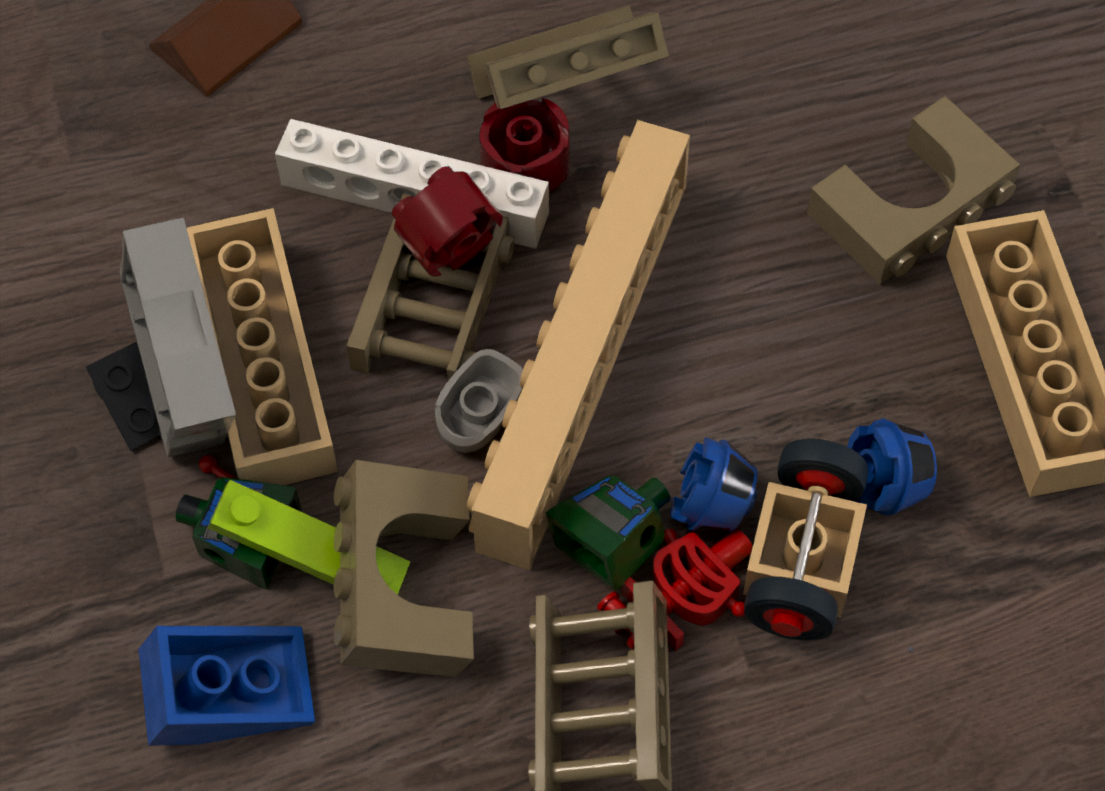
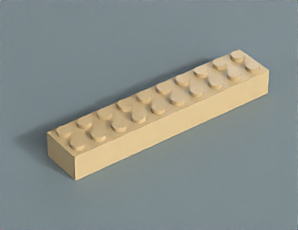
(578, 346)

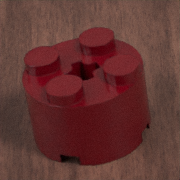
(527, 141)
(446, 221)

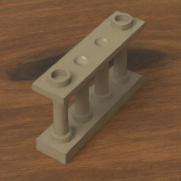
(567, 56)
(384, 302)
(645, 713)

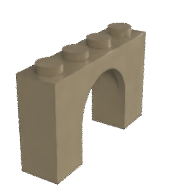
(892, 237)
(374, 622)

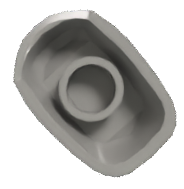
(475, 400)

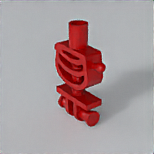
(706, 583)

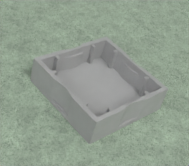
(175, 337)

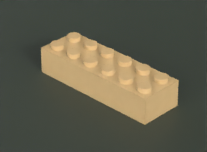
(257, 324)
(1034, 348)

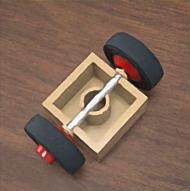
(806, 541)

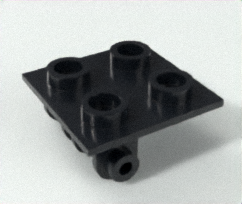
(126, 393)

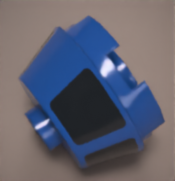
(899, 465)
(715, 488)

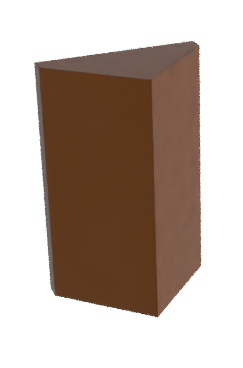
(224, 39)

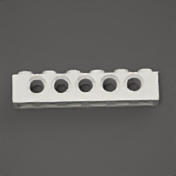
(380, 172)

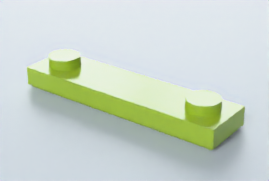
(290, 535)

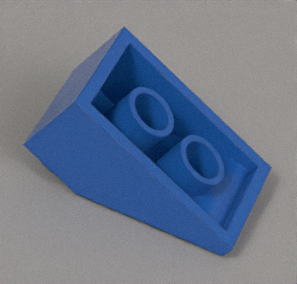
(223, 682)

